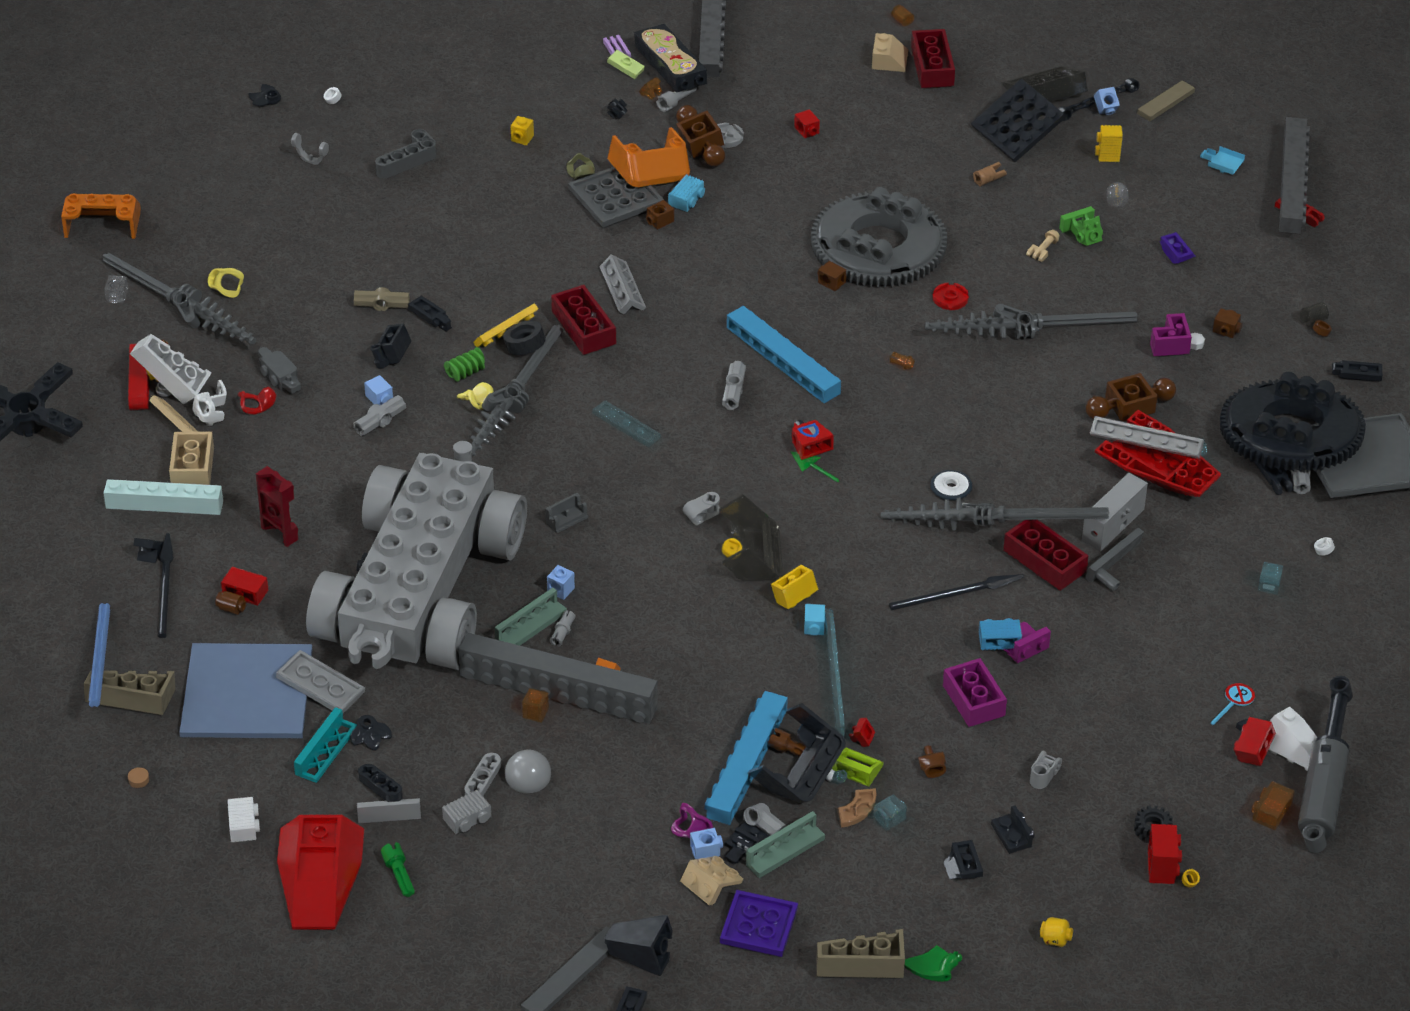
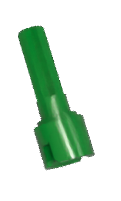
(395, 860)

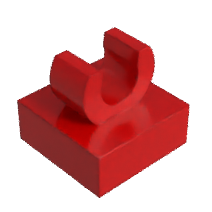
(862, 732)

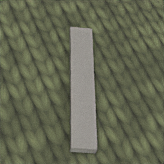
(1147, 437)

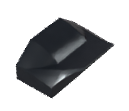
(963, 861)

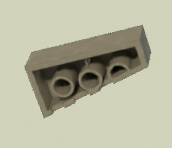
(135, 691)
(862, 957)

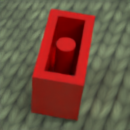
(247, 584)
(1254, 741)

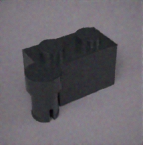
(391, 345)

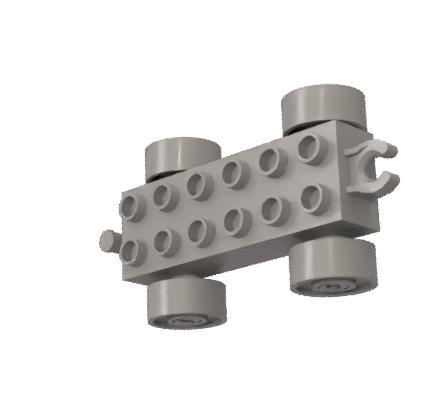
(423, 540)

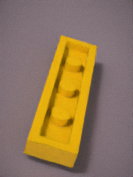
(487, 338)

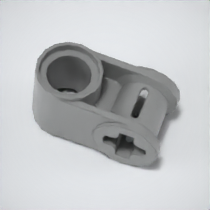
(702, 509)
(1044, 770)

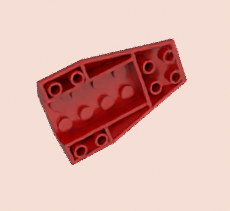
(1165, 469)
(318, 867)

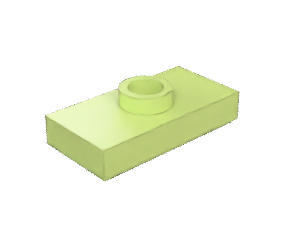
(625, 64)

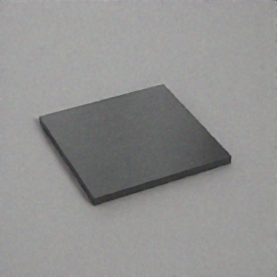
(1378, 464)

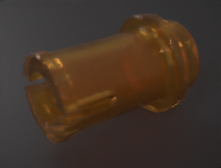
(906, 362)

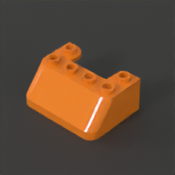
(122, 206)

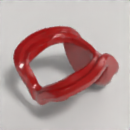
(265, 398)

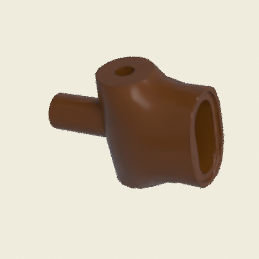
(932, 763)

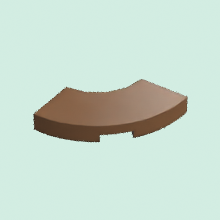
(859, 808)

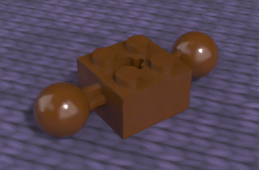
(701, 135)
(1129, 395)

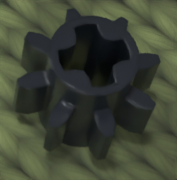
(617, 108)

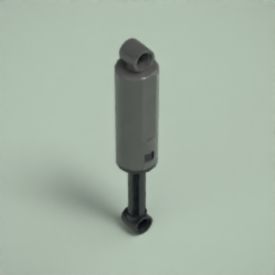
(1326, 773)

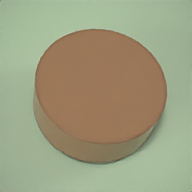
(138, 777)

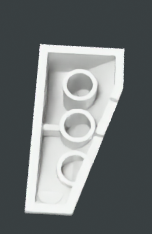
(1292, 737)

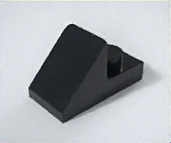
(148, 549)

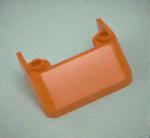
(650, 166)

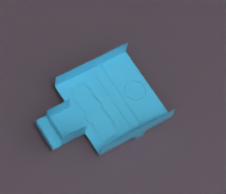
(1224, 160)

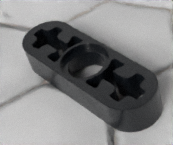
(381, 789)

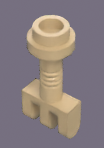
(1051, 237)

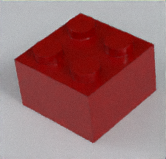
(1164, 854)

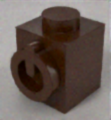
(1227, 323)

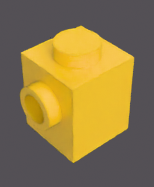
(522, 130)

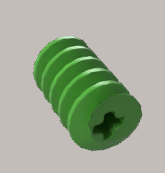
(465, 364)

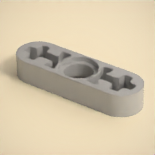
(482, 769)

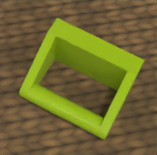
(857, 771)

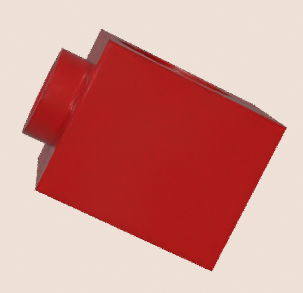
(807, 123)

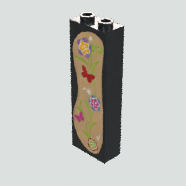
(670, 58)

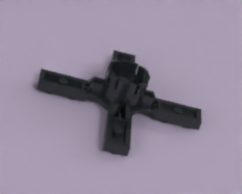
(35, 400)

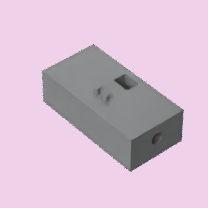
(1125, 503)

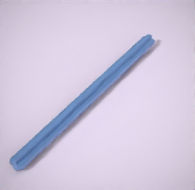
(99, 655)

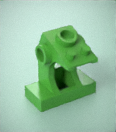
(1086, 230)

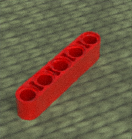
(138, 384)

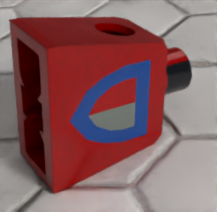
(811, 438)

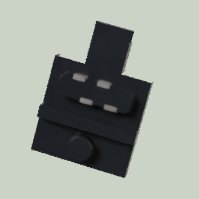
(743, 839)

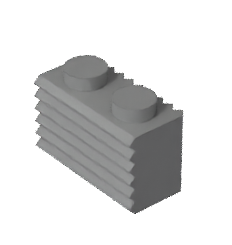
(466, 812)

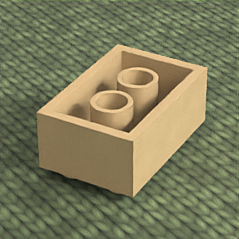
(191, 458)

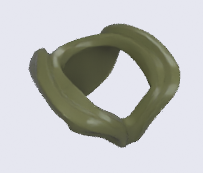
(583, 170)

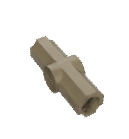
(381, 299)

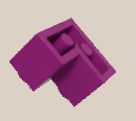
(1173, 338)

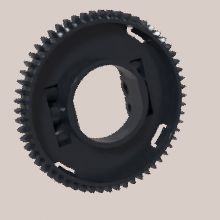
(1290, 444)

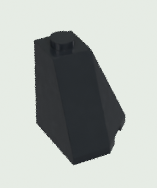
(641, 942)

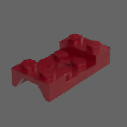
(274, 500)

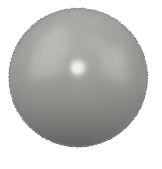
(528, 771)

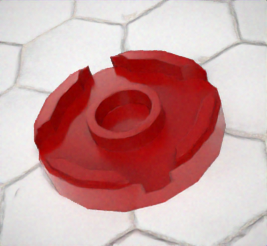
(950, 296)

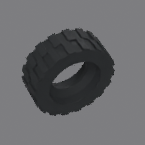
(524, 337)

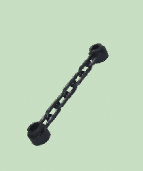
(1130, 85)

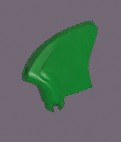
(934, 965)

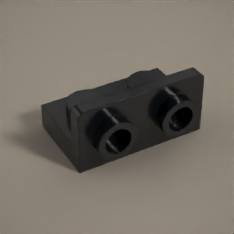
(1013, 831)

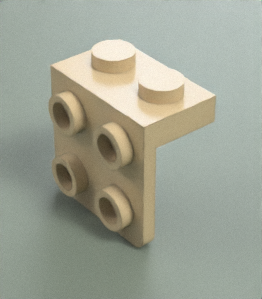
(708, 876)

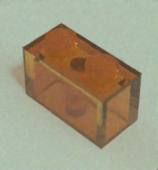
(1272, 805)

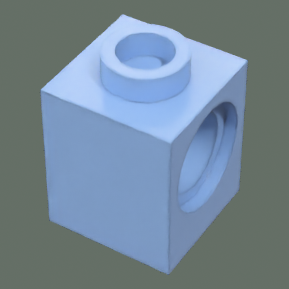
(1106, 94)
(562, 581)
(705, 843)

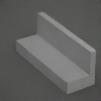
(388, 811)

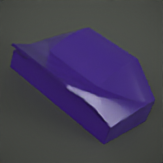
(1176, 248)

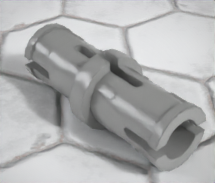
(562, 628)

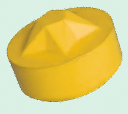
(731, 547)

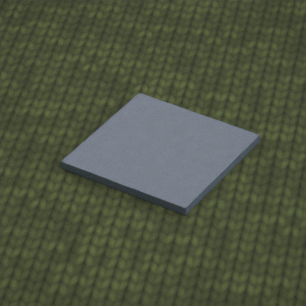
(237, 693)

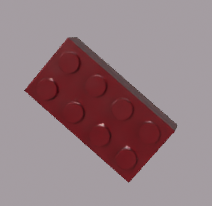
(932, 58)
(583, 319)
(1046, 553)

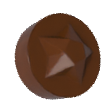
(1322, 328)

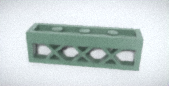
(530, 622)
(782, 850)

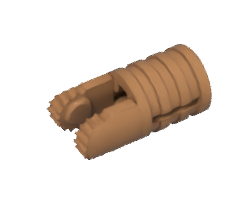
(988, 174)

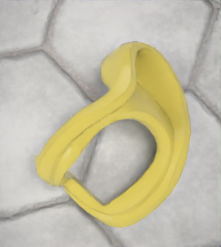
(215, 277)
(477, 395)

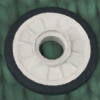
(942, 490)

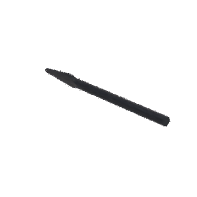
(166, 558)
(992, 582)

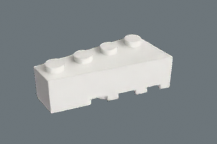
(170, 368)

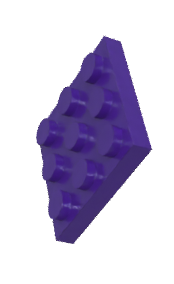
(759, 923)

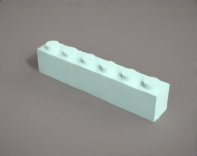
(163, 497)

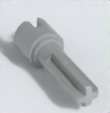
(670, 99)

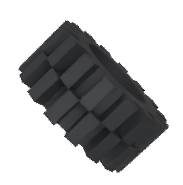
(1150, 815)

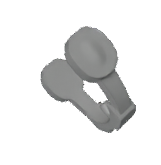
(323, 150)

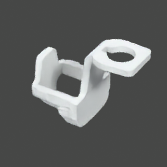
(205, 401)

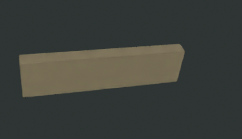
(1166, 100)

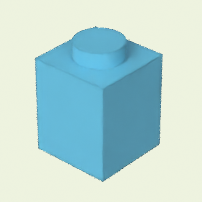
(814, 619)

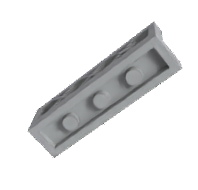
(621, 284)

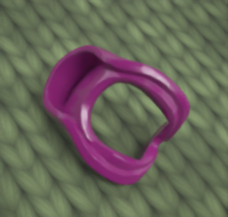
(698, 821)

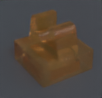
(650, 87)

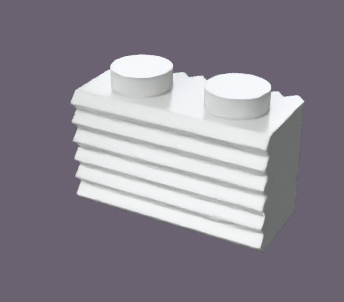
(242, 819)

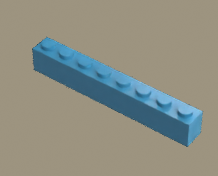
(784, 354)
(747, 755)

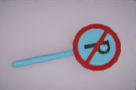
(1237, 694)

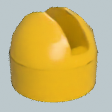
(1193, 877)

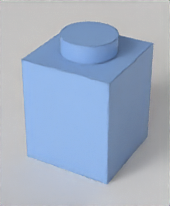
(378, 390)

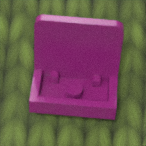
(1030, 644)

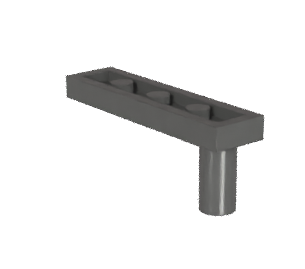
(1099, 568)

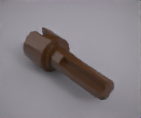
(783, 742)

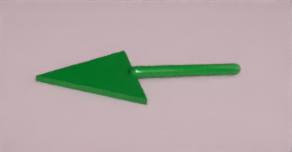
(805, 463)

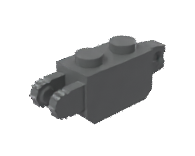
(279, 370)

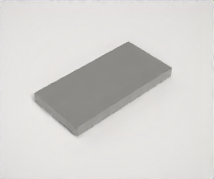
(320, 682)

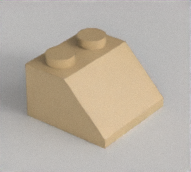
(889, 53)

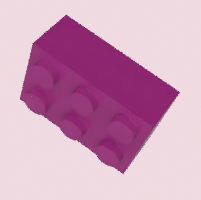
(974, 692)

